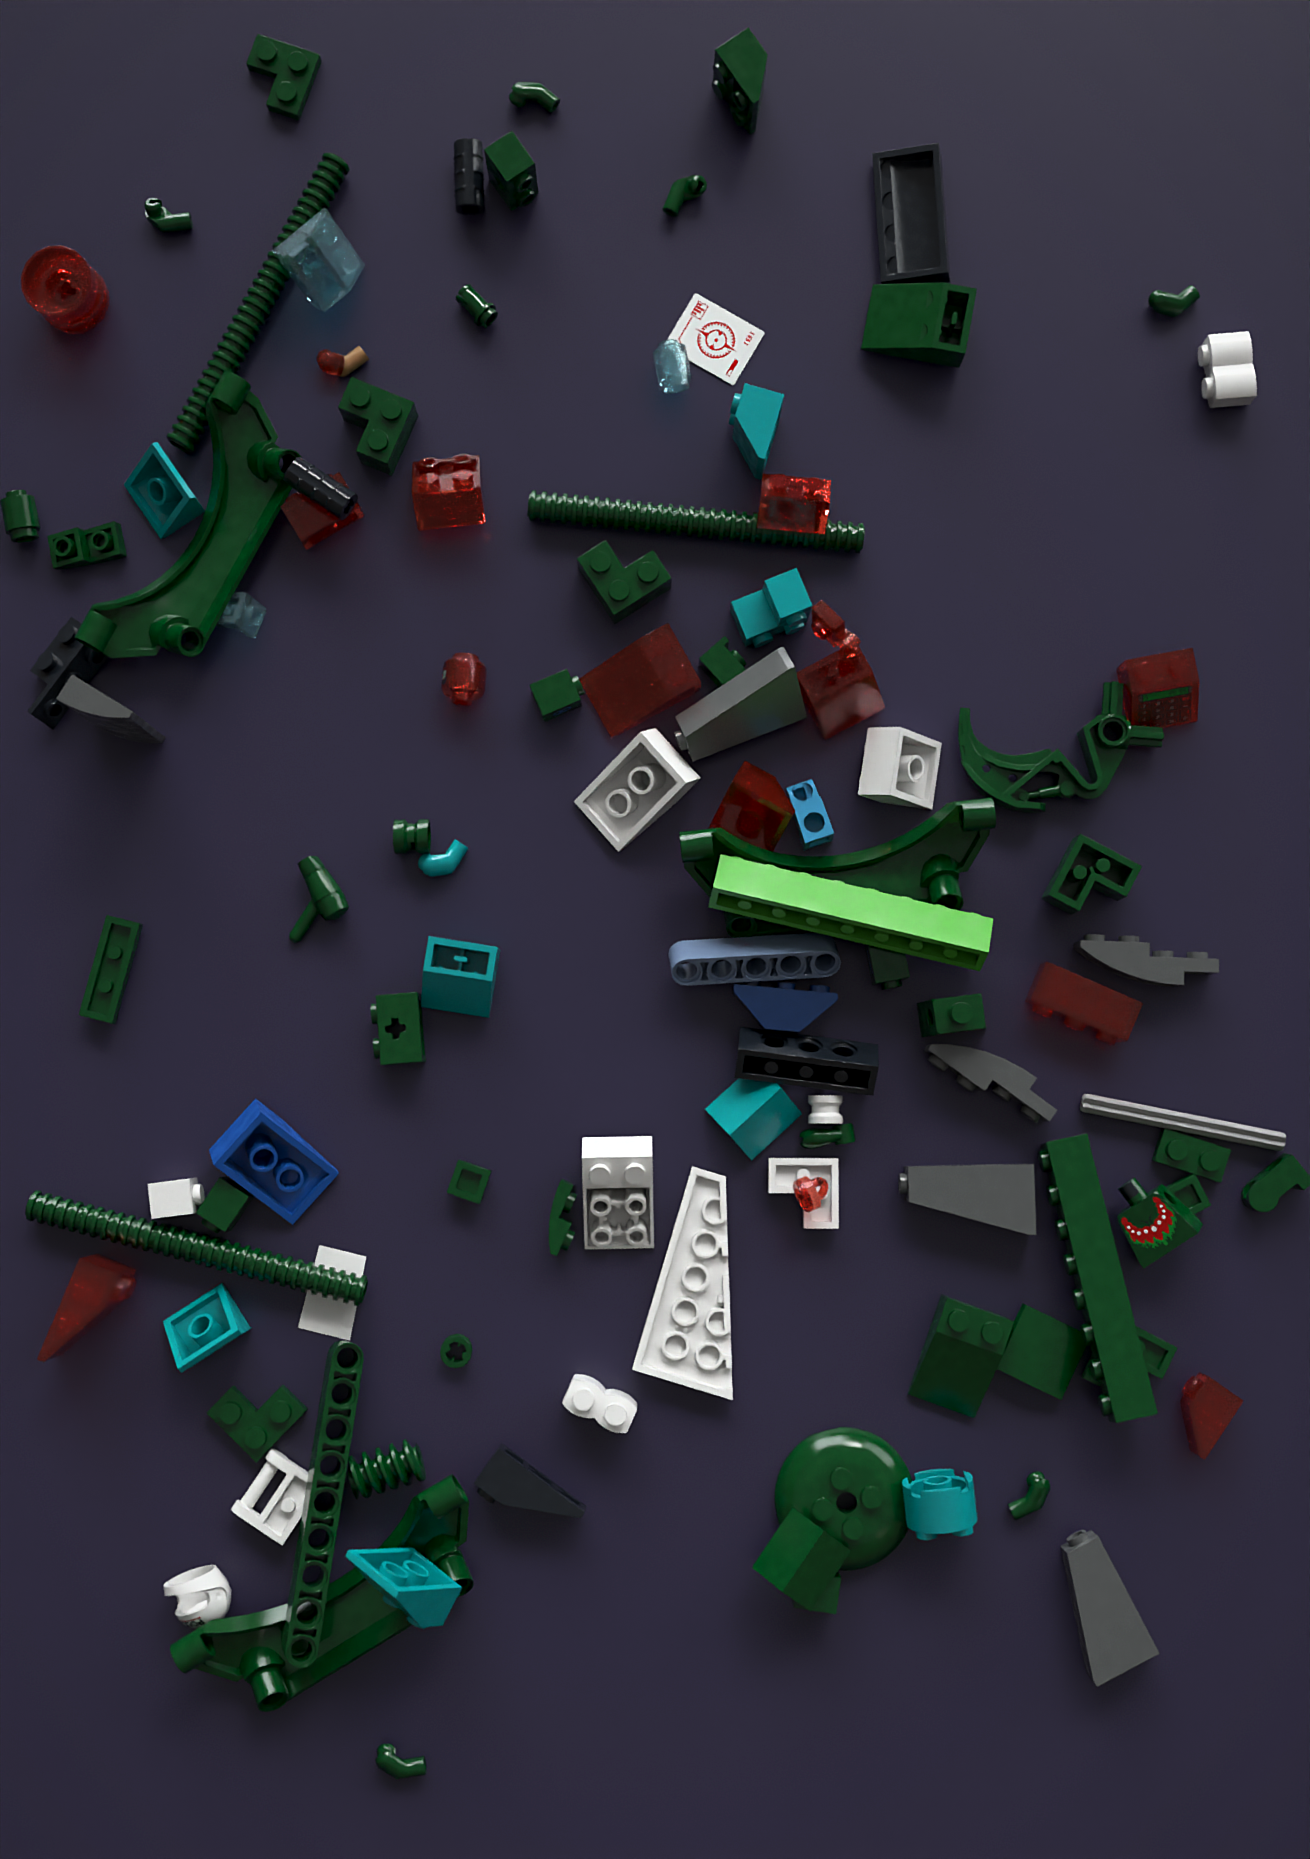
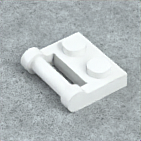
(286, 1504)

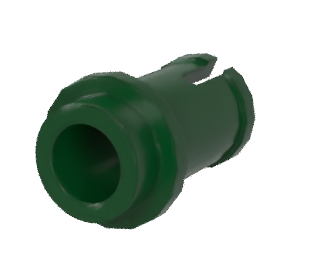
(481, 310)

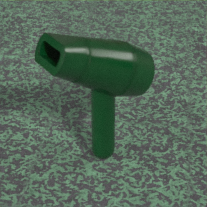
(325, 895)

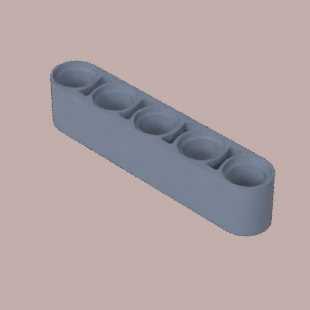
(737, 956)

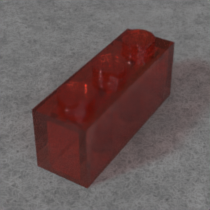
(1083, 1003)

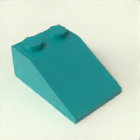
(408, 1583)

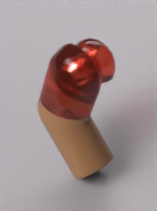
(340, 364)

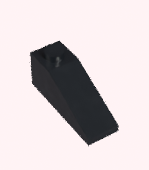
(521, 1485)

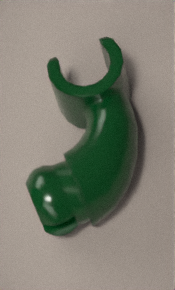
(816, 1138)

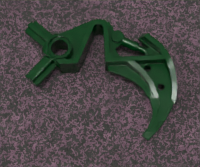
(1099, 754)

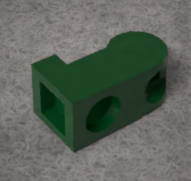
(1273, 1181)

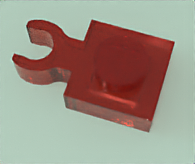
(830, 626)

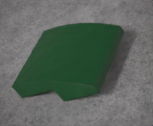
(1042, 1351)

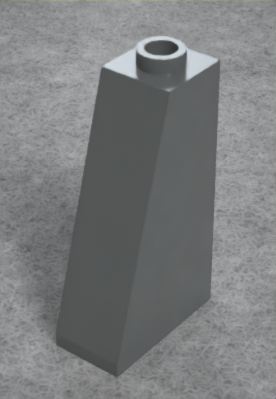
(743, 708)
(981, 1192)
(1105, 1616)

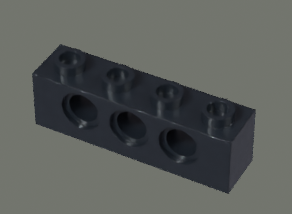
(807, 1061)

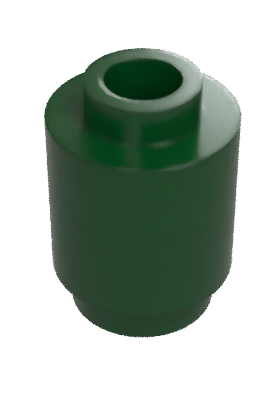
(20, 516)

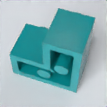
(774, 609)

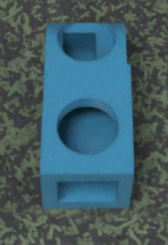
(810, 815)

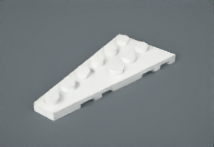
(690, 1311)

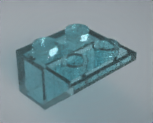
(320, 261)

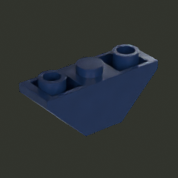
(783, 1006)

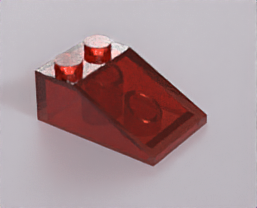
(641, 681)
(91, 1295)

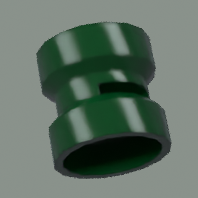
(412, 836)

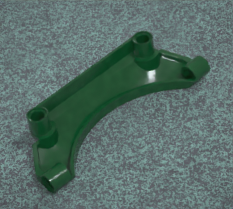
(238, 515)
(914, 865)
(353, 1615)

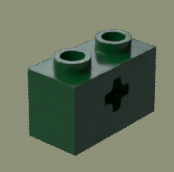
(511, 171)
(408, 1012)

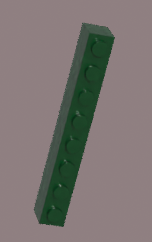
(1097, 1278)

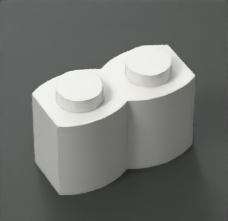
(1228, 369)
(609, 1407)

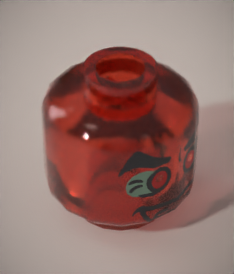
(463, 678)

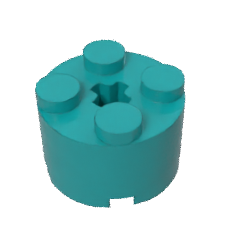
(940, 1503)

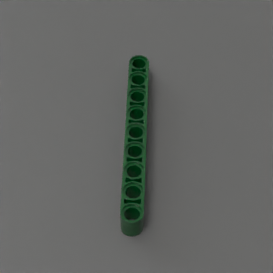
(327, 1518)

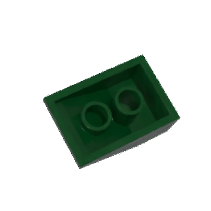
(960, 1356)

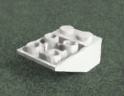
(618, 1192)

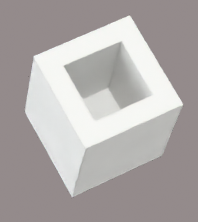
(175, 1197)

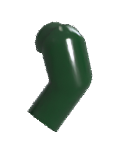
(533, 91)
(683, 190)
(164, 220)
(1035, 1497)

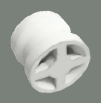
(825, 1109)

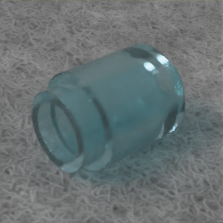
(672, 366)

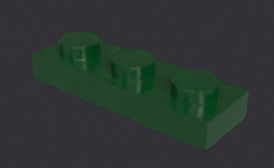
(110, 969)

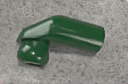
(1173, 304)
(398, 1767)

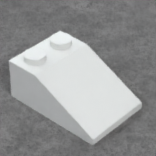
(636, 788)

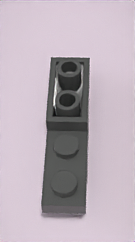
(1133, 960)
(979, 1069)

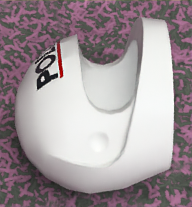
(201, 1595)

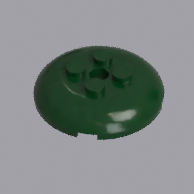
(852, 1463)

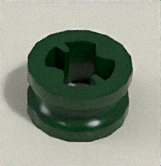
(446, 1346)

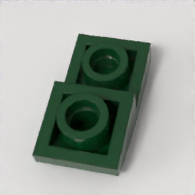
(86, 547)
(559, 1227)

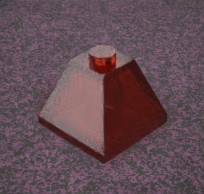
(754, 808)

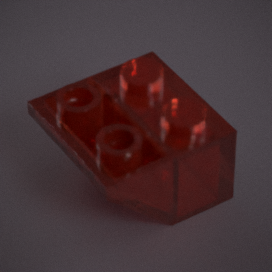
(448, 492)
(839, 692)

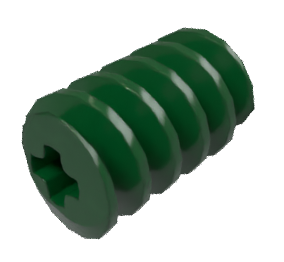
(386, 1469)

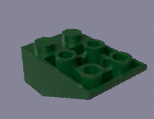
(920, 321)

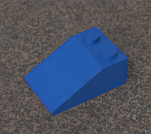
(272, 1162)

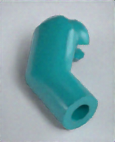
(443, 863)

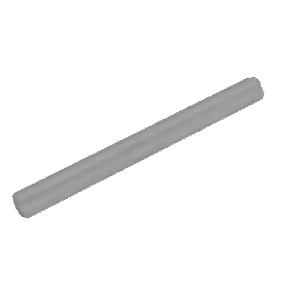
(1183, 1122)

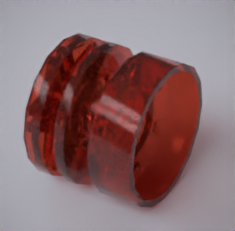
(61, 274)

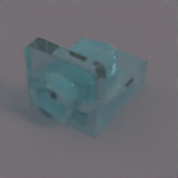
(243, 614)

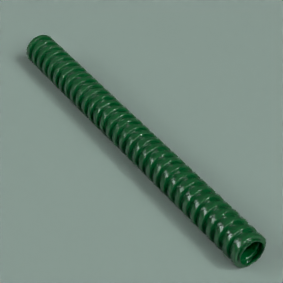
(256, 305)
(685, 521)
(195, 1247)

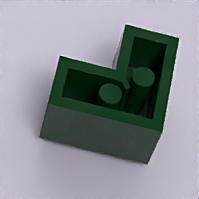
(386, 423)
(621, 588)
(1087, 867)

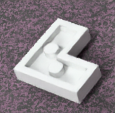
(785, 1171)

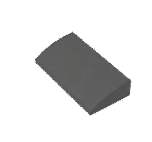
(106, 713)

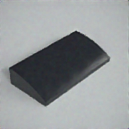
(911, 215)

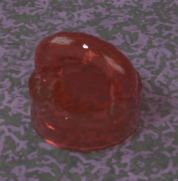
(806, 1192)

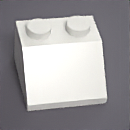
(899, 767)

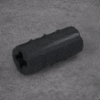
(469, 176)
(320, 488)

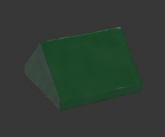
(801, 1559)

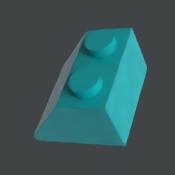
(755, 422)

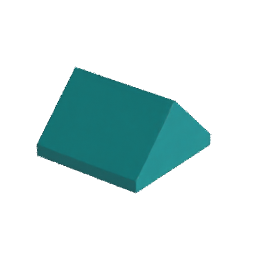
(162, 492)
(753, 1114)
(204, 1327)

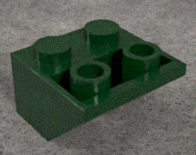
(740, 77)

